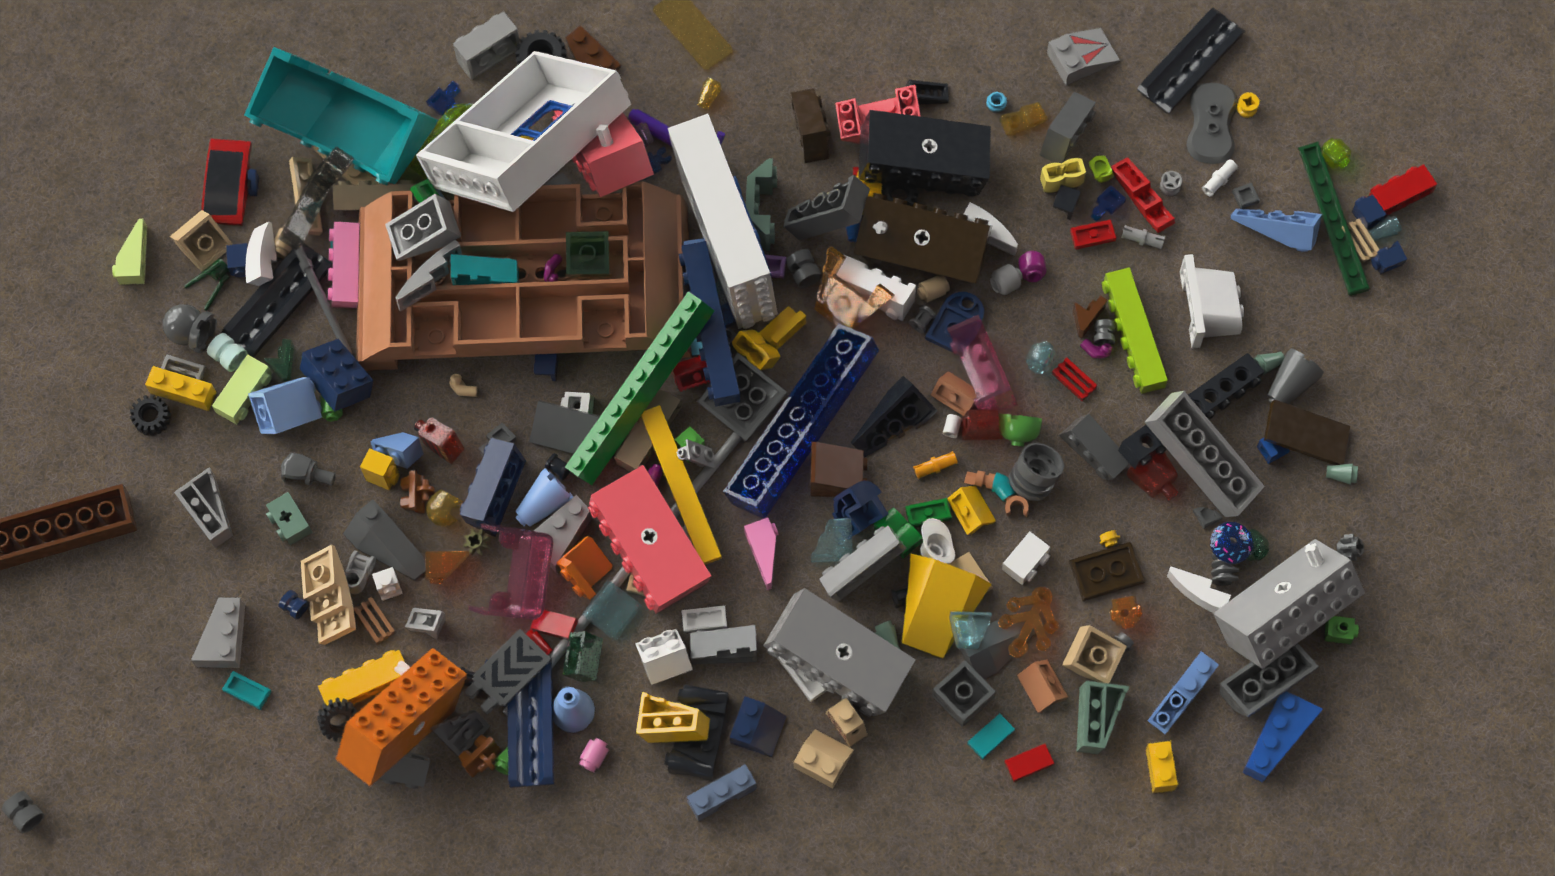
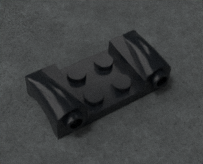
(699, 756)

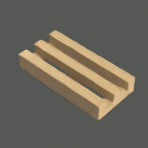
(1352, 225)

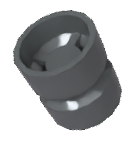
(804, 269)
(21, 810)

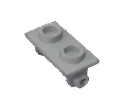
(697, 454)

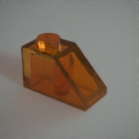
(442, 564)

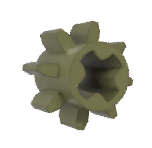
(475, 547)

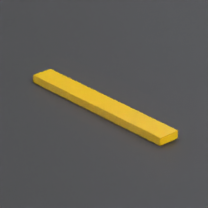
(680, 485)

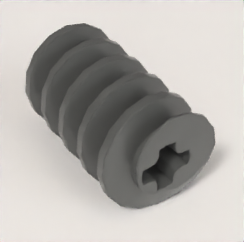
(1223, 572)

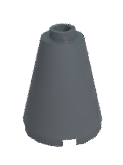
(1294, 377)

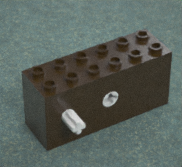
(892, 234)

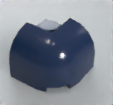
(859, 504)

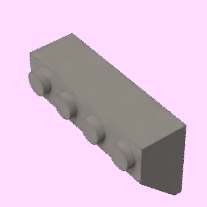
(862, 563)

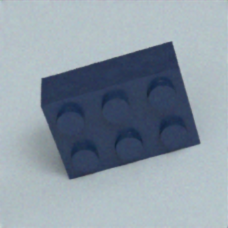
(336, 374)

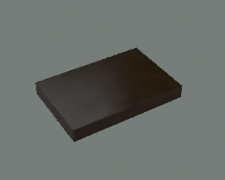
(1106, 571)

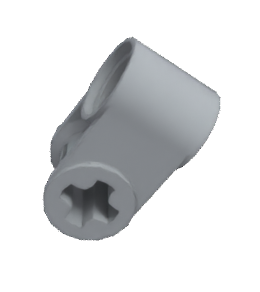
(359, 568)

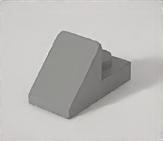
(426, 621)

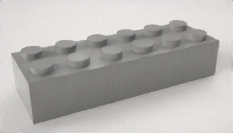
(1204, 454)

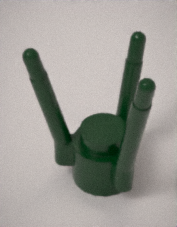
(217, 270)

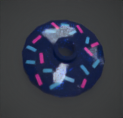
(1227, 551)

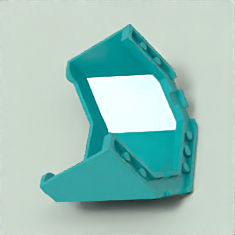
(338, 112)

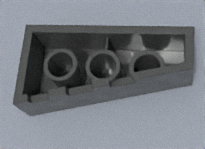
(828, 210)

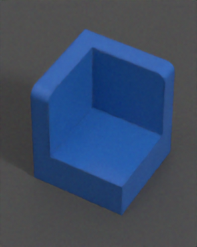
(1271, 451)

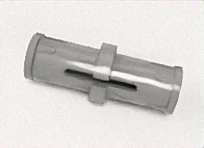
(1143, 237)

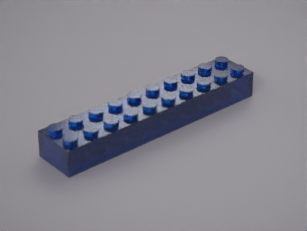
(801, 421)

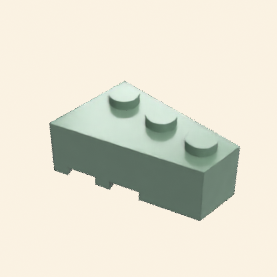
(1097, 713)

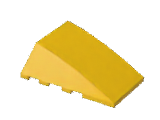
(931, 596)

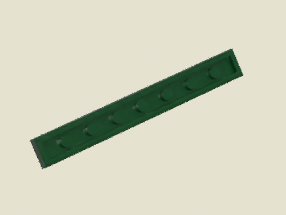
(1333, 219)

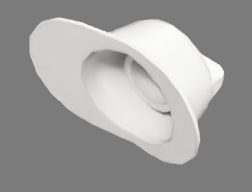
(937, 541)

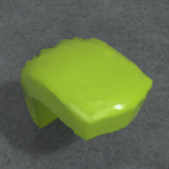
(1101, 169)

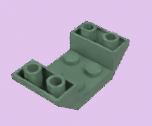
(761, 182)

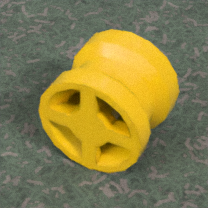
(1248, 110)

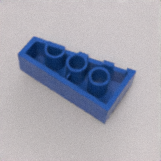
(1283, 728)

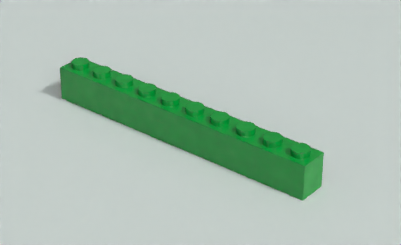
(639, 388)

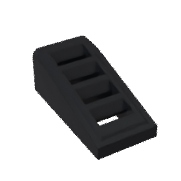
(926, 86)

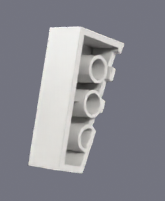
(865, 280)

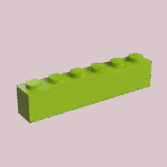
(1134, 330)

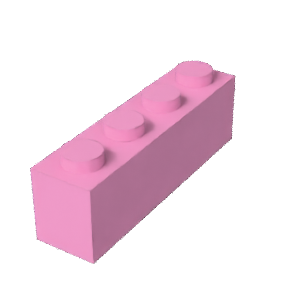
(344, 265)

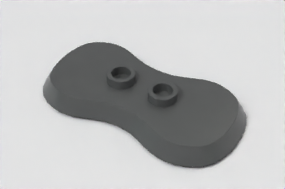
(1211, 133)

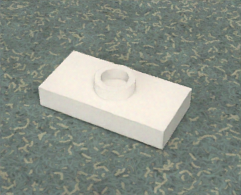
(704, 619)

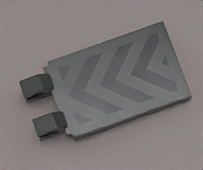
(508, 671)

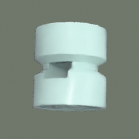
(224, 350)

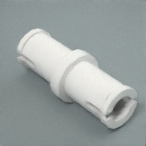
(1219, 178)

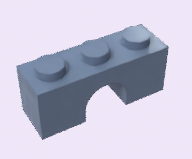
(711, 797)

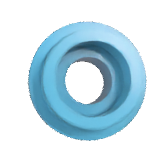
(996, 96)

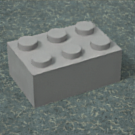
(486, 45)

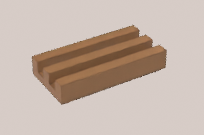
(364, 606)

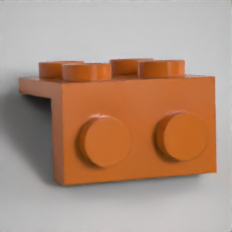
(584, 566)

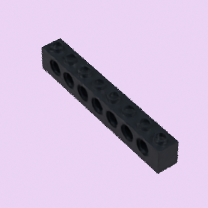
(1244, 368)

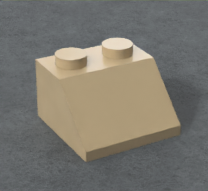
(201, 240)
(1094, 655)
(822, 758)

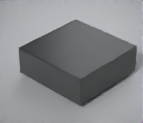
(1246, 195)

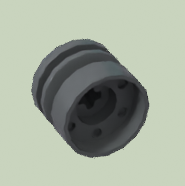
(1036, 471)

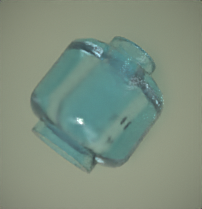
(1041, 357)

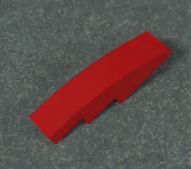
(1142, 195)

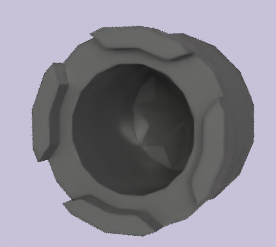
(186, 326)

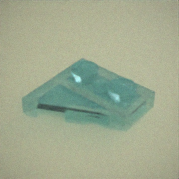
(969, 628)

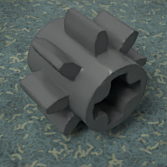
(1350, 547)

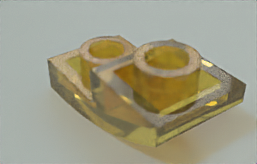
(1024, 119)

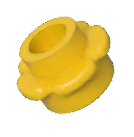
(1109, 538)

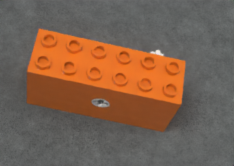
(400, 716)

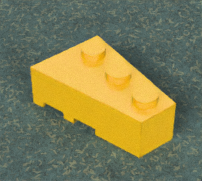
(670, 721)

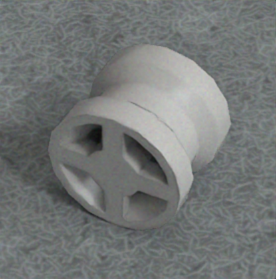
(1172, 178)

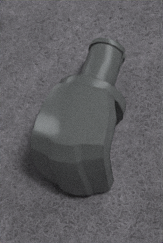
(302, 467)

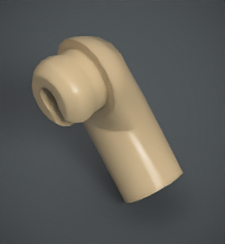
(460, 388)

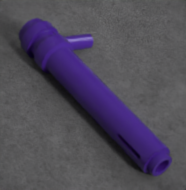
(658, 128)

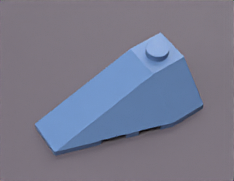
(1292, 230)

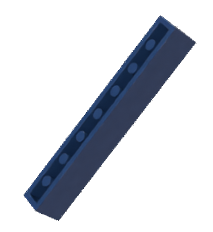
(713, 336)

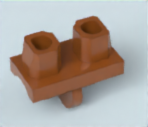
(418, 492)
(481, 757)

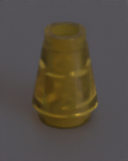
(709, 92)

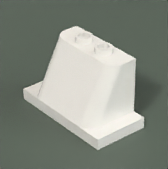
(1211, 302)

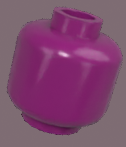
(1032, 266)

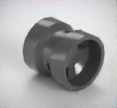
(1104, 332)

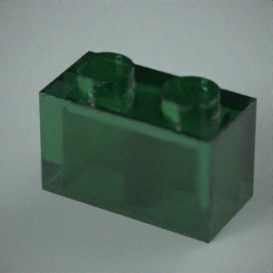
(582, 656)

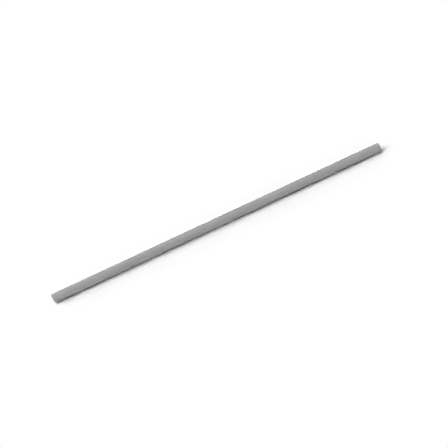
(621, 575)

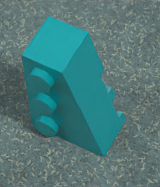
(483, 270)

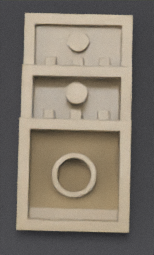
(328, 594)

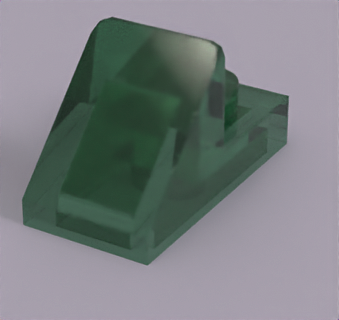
(283, 364)

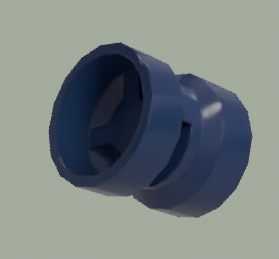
(293, 604)

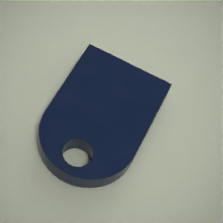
(951, 314)

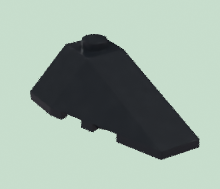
(895, 414)

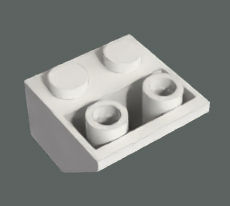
(664, 656)

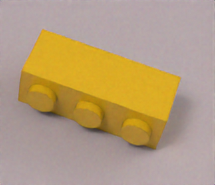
(180, 388)

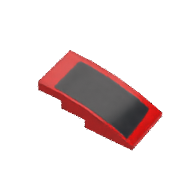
(226, 180)

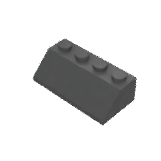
(1256, 687)

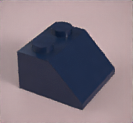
(757, 727)

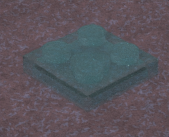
(611, 610)

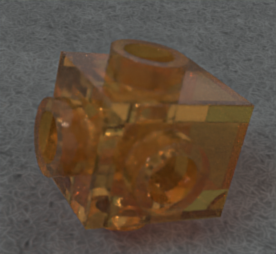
(1131, 605)

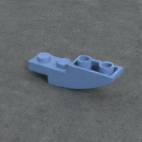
(1183, 693)

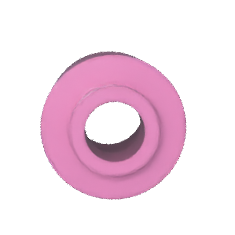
(593, 754)

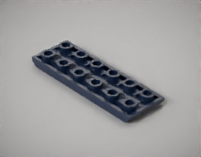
(532, 733)

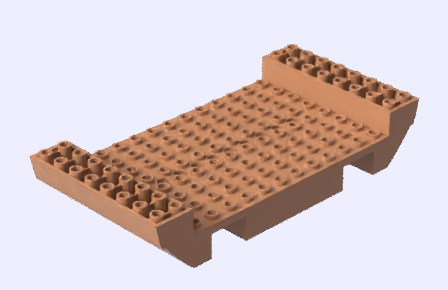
(532, 315)

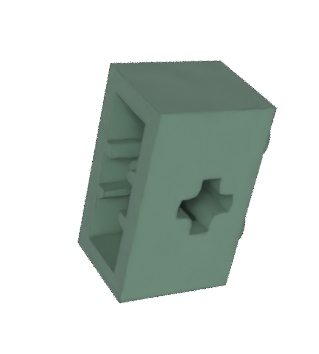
(285, 507)

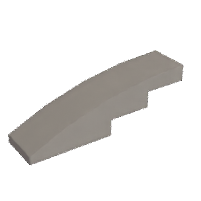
(424, 279)

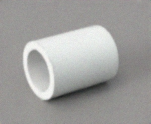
(952, 426)

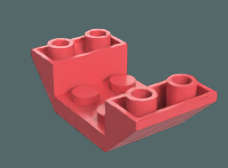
(852, 116)

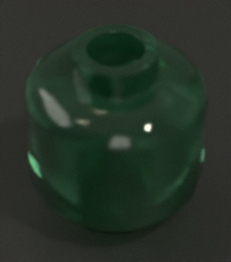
(1260, 546)

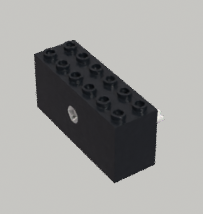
(924, 153)

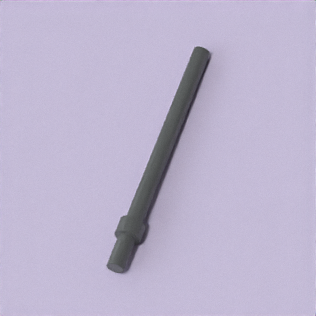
(307, 267)

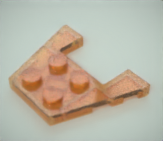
(840, 301)

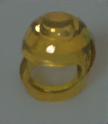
(440, 506)

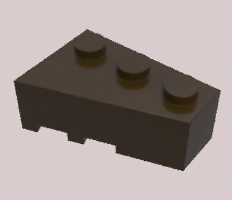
(811, 125)

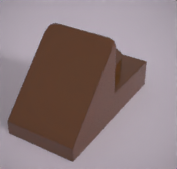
(1085, 318)

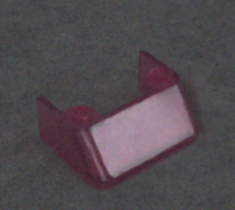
(981, 365)
(527, 574)

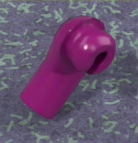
(551, 264)
(1096, 351)

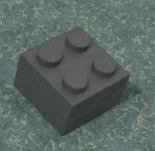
(963, 693)

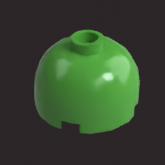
(1019, 428)

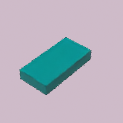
(246, 690)
(991, 736)

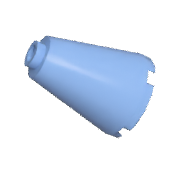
(542, 499)
(573, 710)

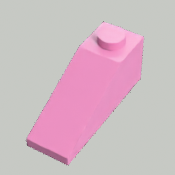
(762, 541)

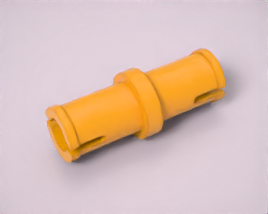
(935, 464)

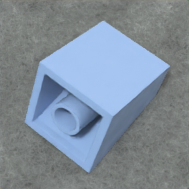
(285, 405)

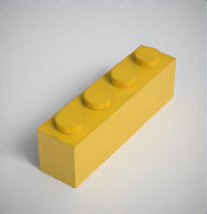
(364, 681)

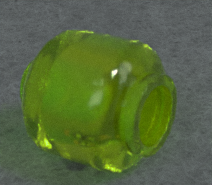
(1336, 153)

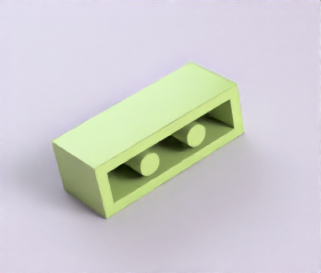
(234, 398)

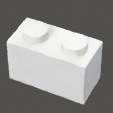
(1026, 558)

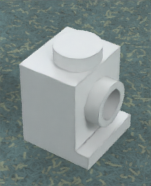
(585, 399)
(387, 583)

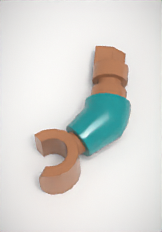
(1000, 485)

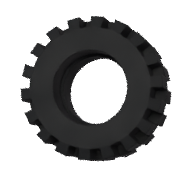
(540, 42)

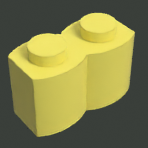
(1069, 173)

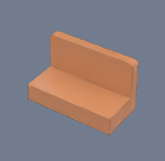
(954, 393)
(1042, 685)

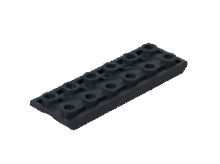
(1190, 60)
(274, 301)

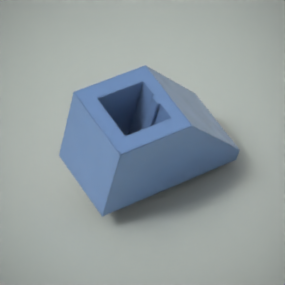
(402, 447)

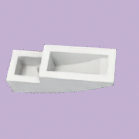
(999, 236)
(260, 255)
(1198, 589)

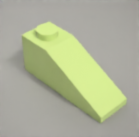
(132, 257)

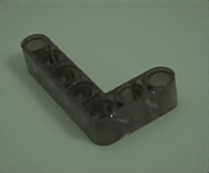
(313, 196)

